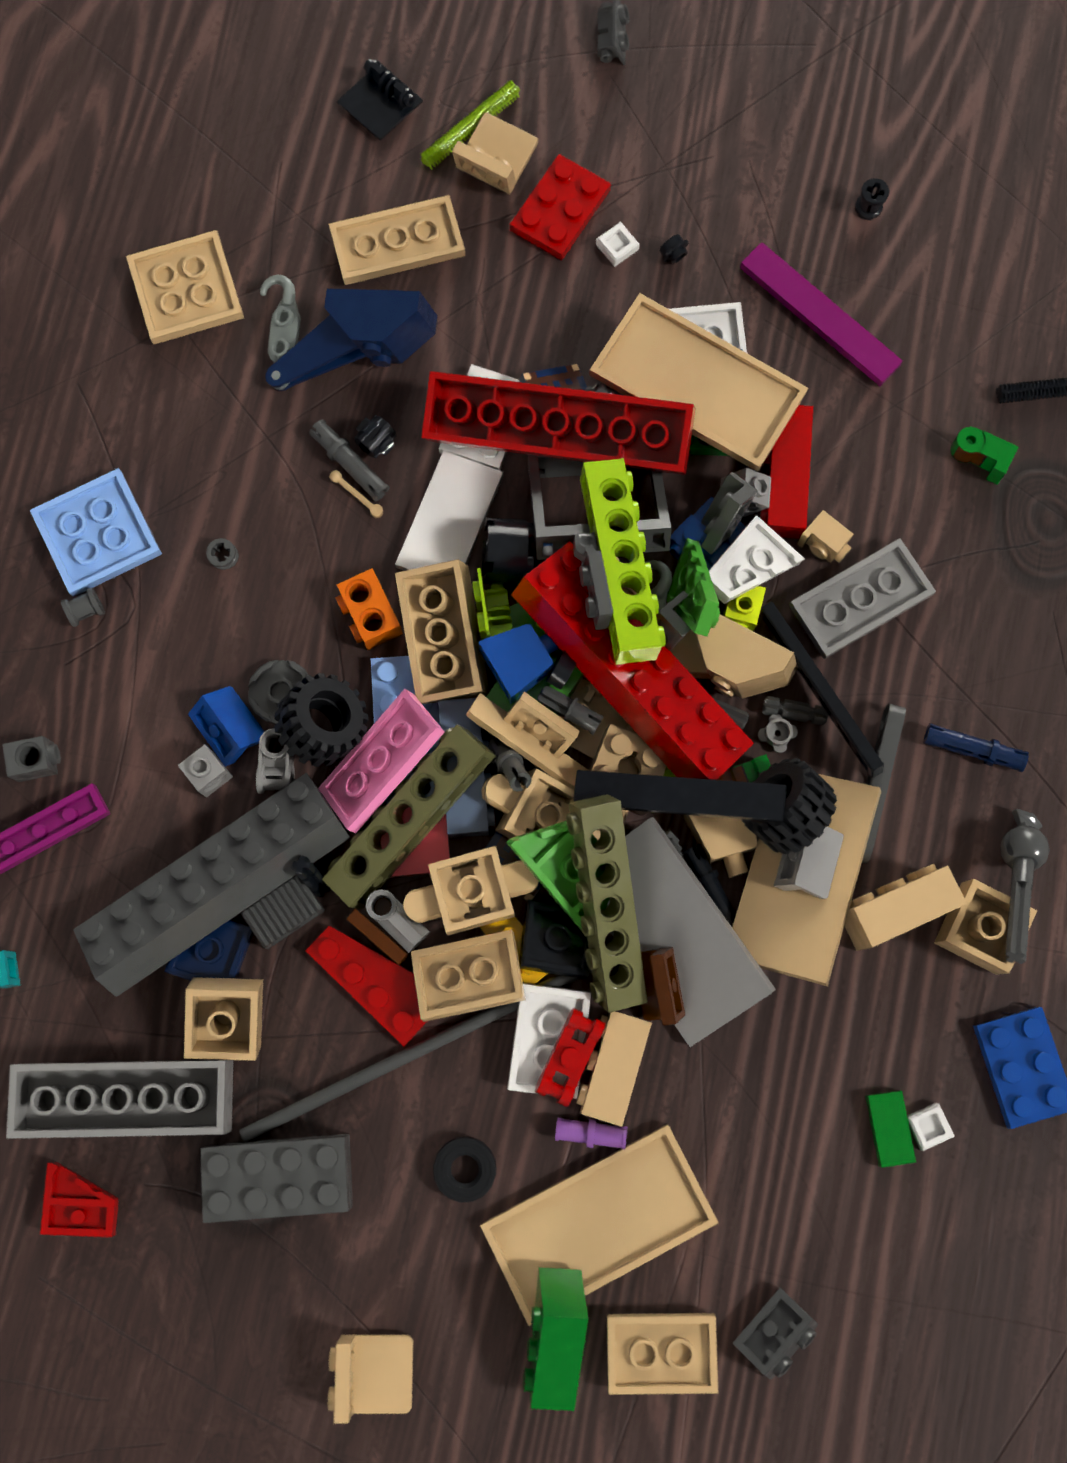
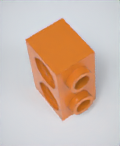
(374, 607)

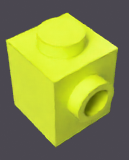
(746, 608)

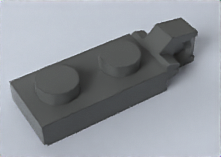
(593, 576)

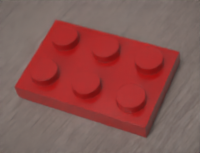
(560, 207)

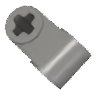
(273, 765)

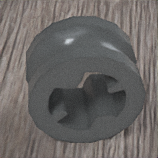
(214, 546)

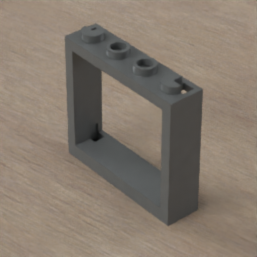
(563, 534)

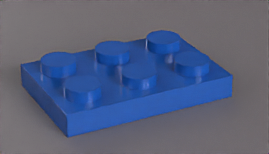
(1023, 1067)

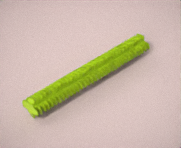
(469, 124)

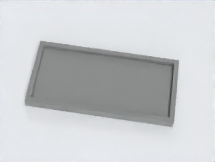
(675, 911)

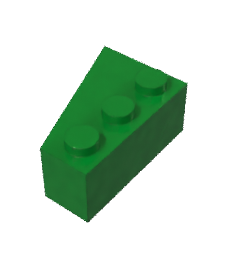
(557, 1340)

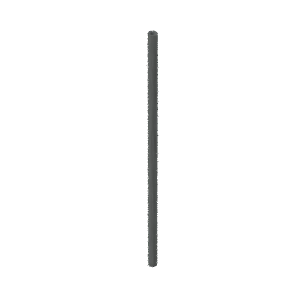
(388, 1064)

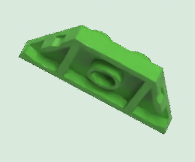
(549, 859)

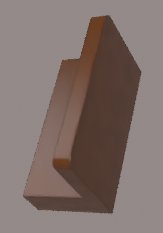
(377, 933)
(662, 987)

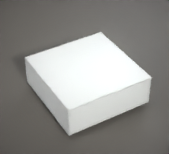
(617, 244)
(929, 1126)

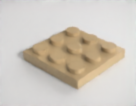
(184, 287)

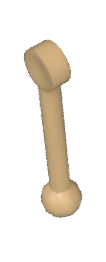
(375, 509)

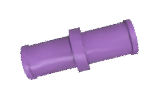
(591, 1133)

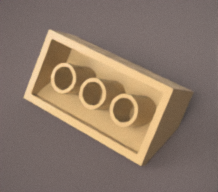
(442, 632)

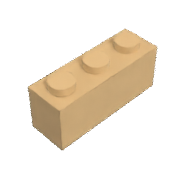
(614, 1068)

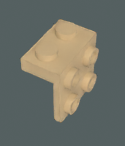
(371, 1375)

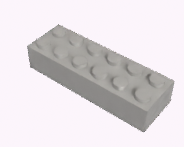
(120, 1099)

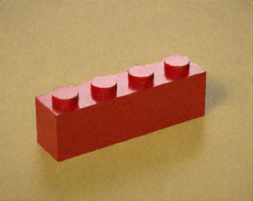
(790, 474)

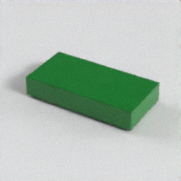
(890, 1128)

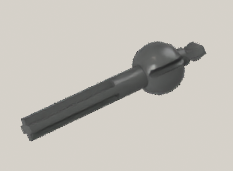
(1023, 851)

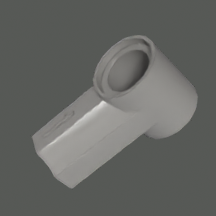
(396, 922)

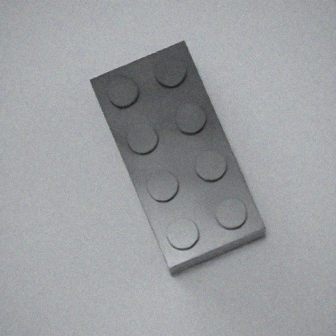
(276, 1178)

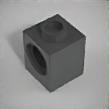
(18, 753)

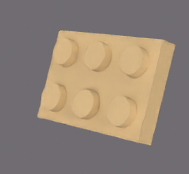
(467, 975)
(662, 1353)

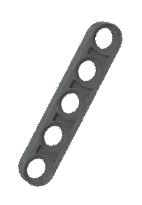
(886, 749)

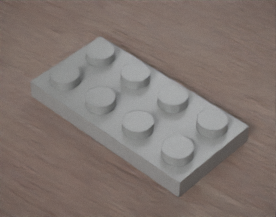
(862, 598)

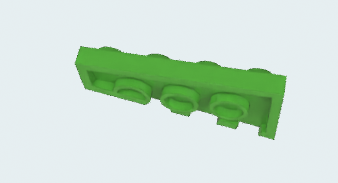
(692, 575)

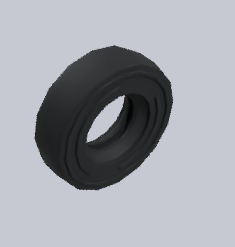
(464, 1191)

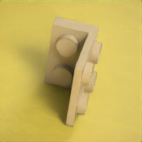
(495, 152)

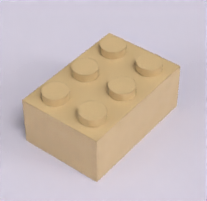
(902, 906)

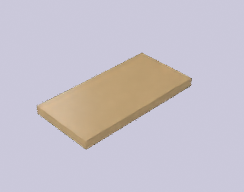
(668, 358)
(794, 929)
(602, 1218)

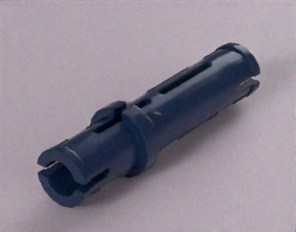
(989, 751)

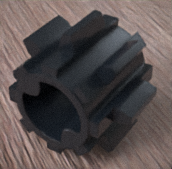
(375, 436)

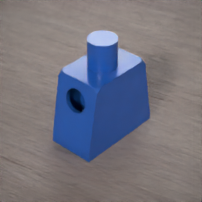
(518, 659)

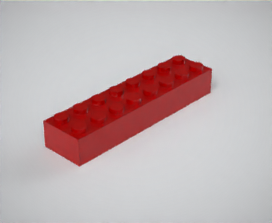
(558, 422)
(652, 696)

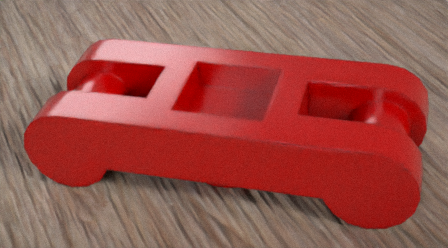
(569, 1057)

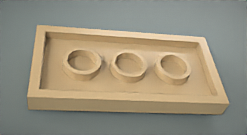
(397, 240)

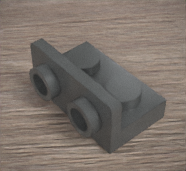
(726, 511)
(776, 1335)

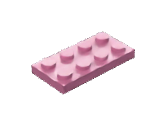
(380, 760)

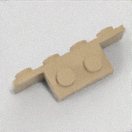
(532, 733)

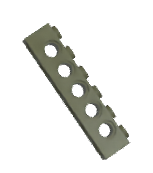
(426, 813)
(627, 985)

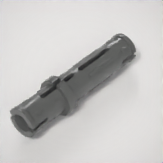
(339, 450)

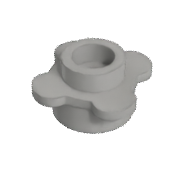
(787, 731)

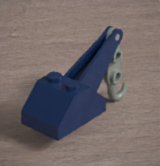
(361, 324)

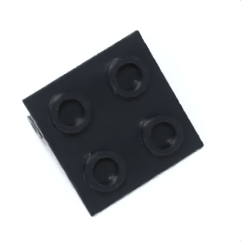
(379, 100)

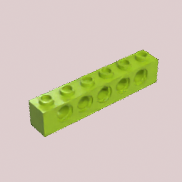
(611, 479)

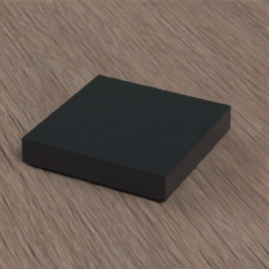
(552, 941)

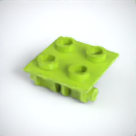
(491, 608)

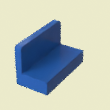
(226, 724)

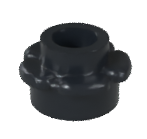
(674, 249)

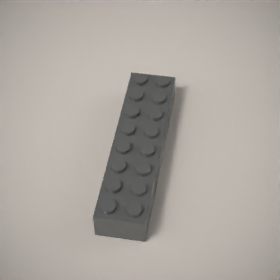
(208, 885)

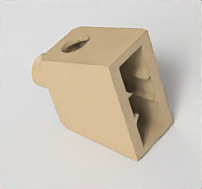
(723, 840)

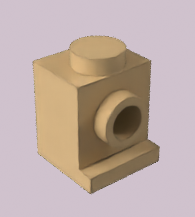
(827, 538)

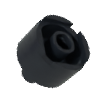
(506, 551)

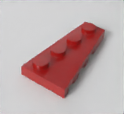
(372, 980)

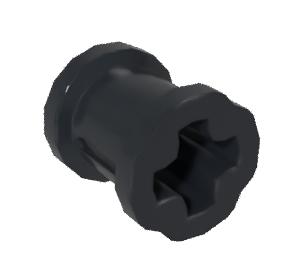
(868, 198)

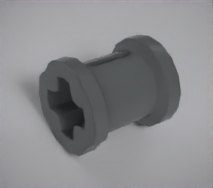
(82, 607)

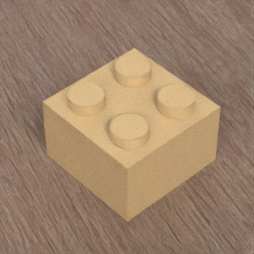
(979, 927)
(223, 1018)

